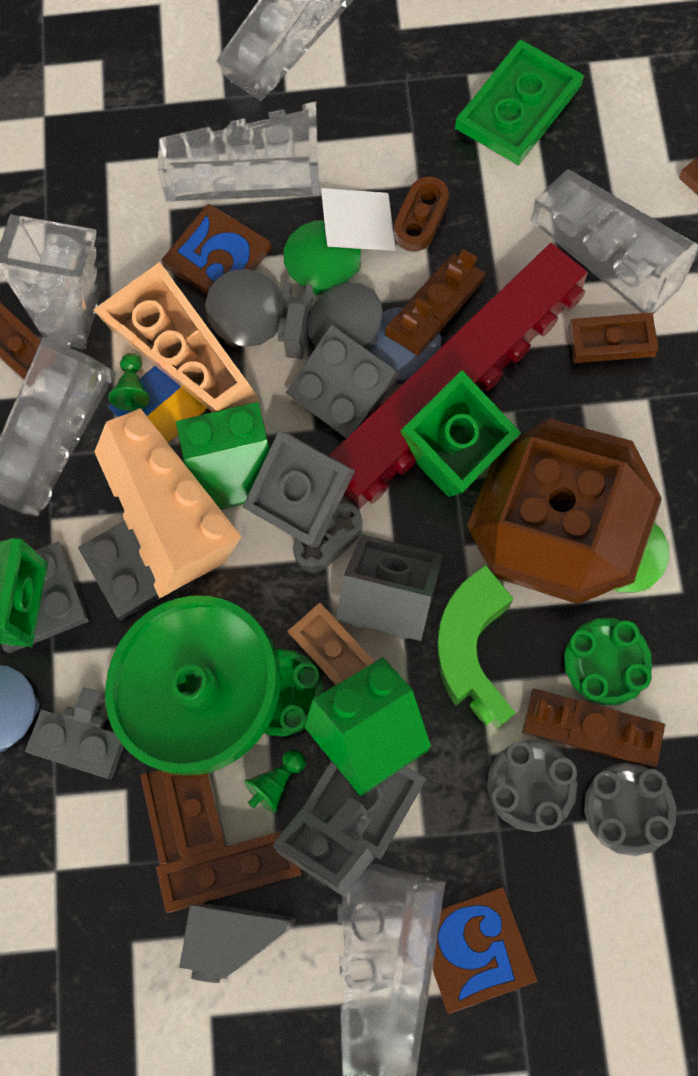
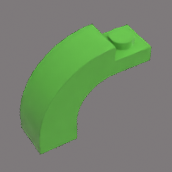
(467, 614)

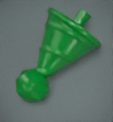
(129, 392)
(268, 787)

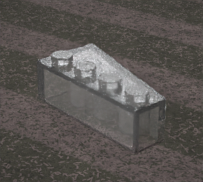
(274, 41)
(244, 159)
(615, 241)
(52, 276)
(48, 423)
(387, 969)

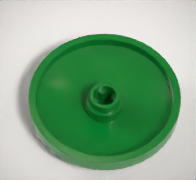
(192, 685)

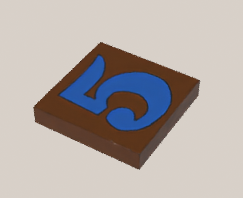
(214, 247)
(479, 951)

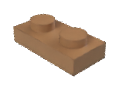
(329, 645)

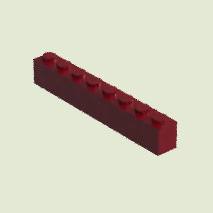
(480, 348)

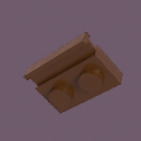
(182, 815)

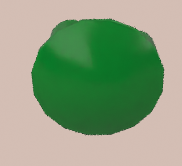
(314, 263)
(608, 661)
(299, 686)

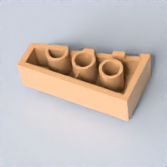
(173, 337)
(163, 503)

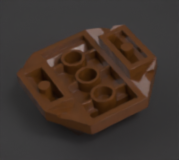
(572, 551)

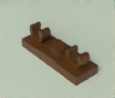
(436, 303)
(593, 728)

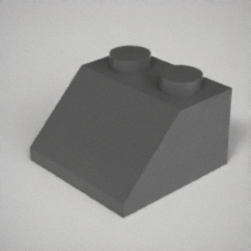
(389, 587)
(227, 938)

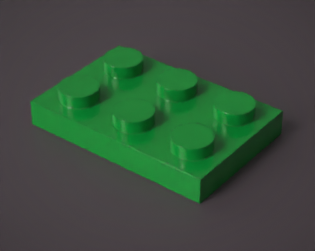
(519, 102)

